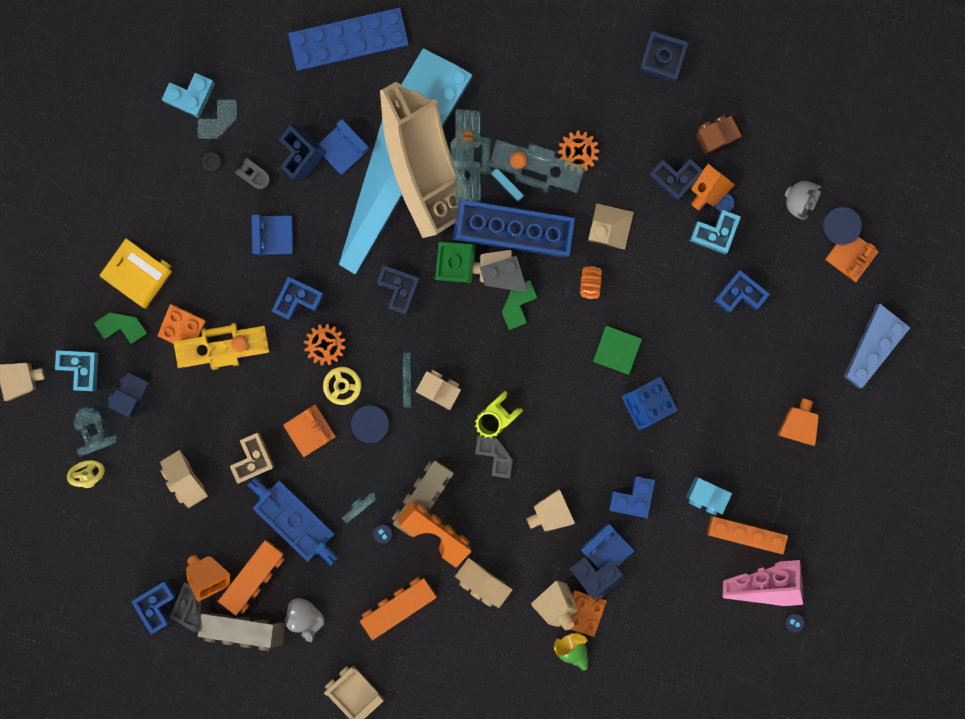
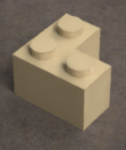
(438, 390)
(257, 459)
(182, 479)
(482, 584)

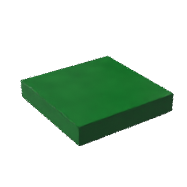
(455, 262)
(617, 350)

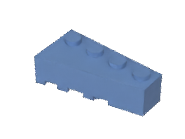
(878, 341)

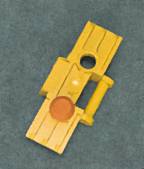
(222, 353)

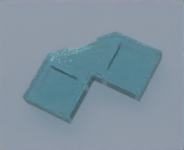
(225, 118)
(407, 379)

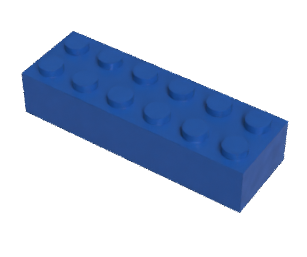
(513, 228)

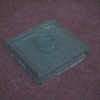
(358, 506)

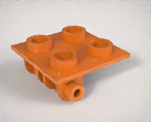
(852, 258)
(180, 325)
(309, 430)
(588, 613)

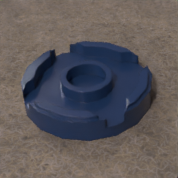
(842, 226)
(370, 424)

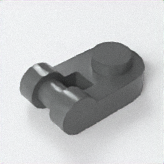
(258, 179)

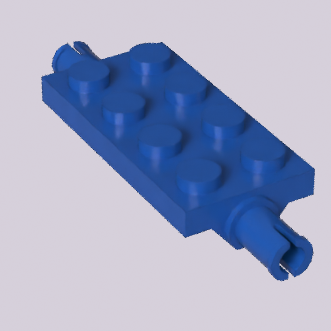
(293, 521)

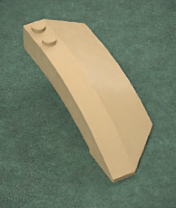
(419, 157)

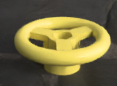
(337, 372)
(86, 476)

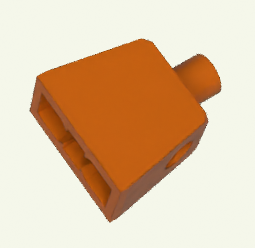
(710, 187)
(800, 424)
(206, 577)

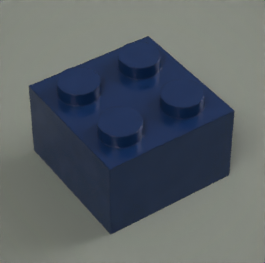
(663, 56)

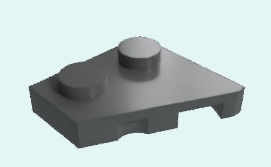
(504, 275)
(187, 609)

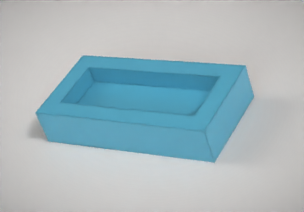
(507, 185)

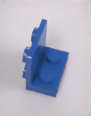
(343, 147)
(272, 235)
(649, 403)
(606, 546)

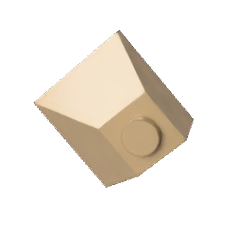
(610, 226)

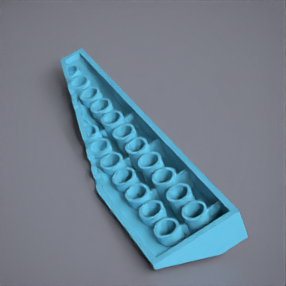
(380, 191)

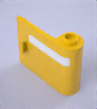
(136, 273)

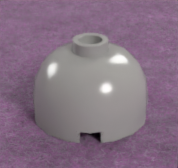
(802, 198)

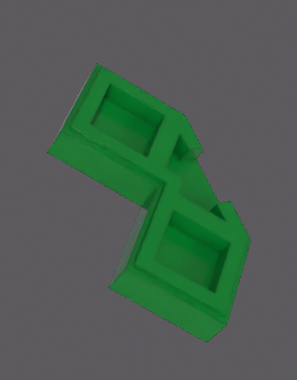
(512, 312)
(129, 325)

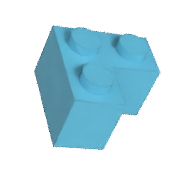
(190, 100)
(717, 237)
(84, 367)
(708, 495)

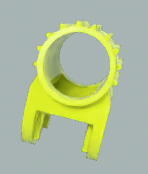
(500, 413)

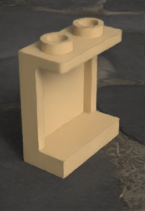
(353, 694)

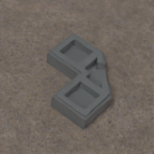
(502, 460)

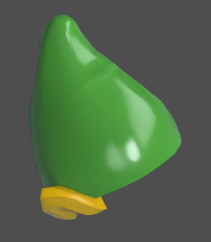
(573, 650)

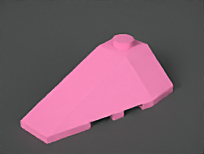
(774, 585)

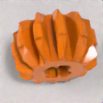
(591, 282)

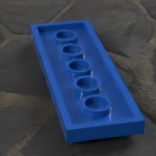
(348, 39)

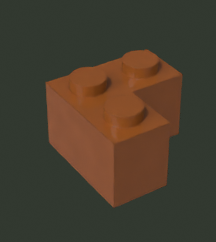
(717, 134)

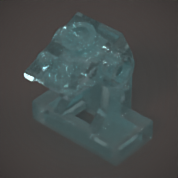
(96, 442)

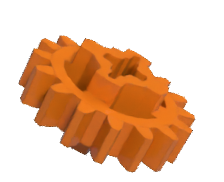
(571, 145)
(322, 336)

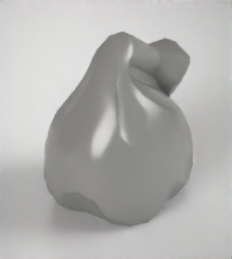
(304, 618)

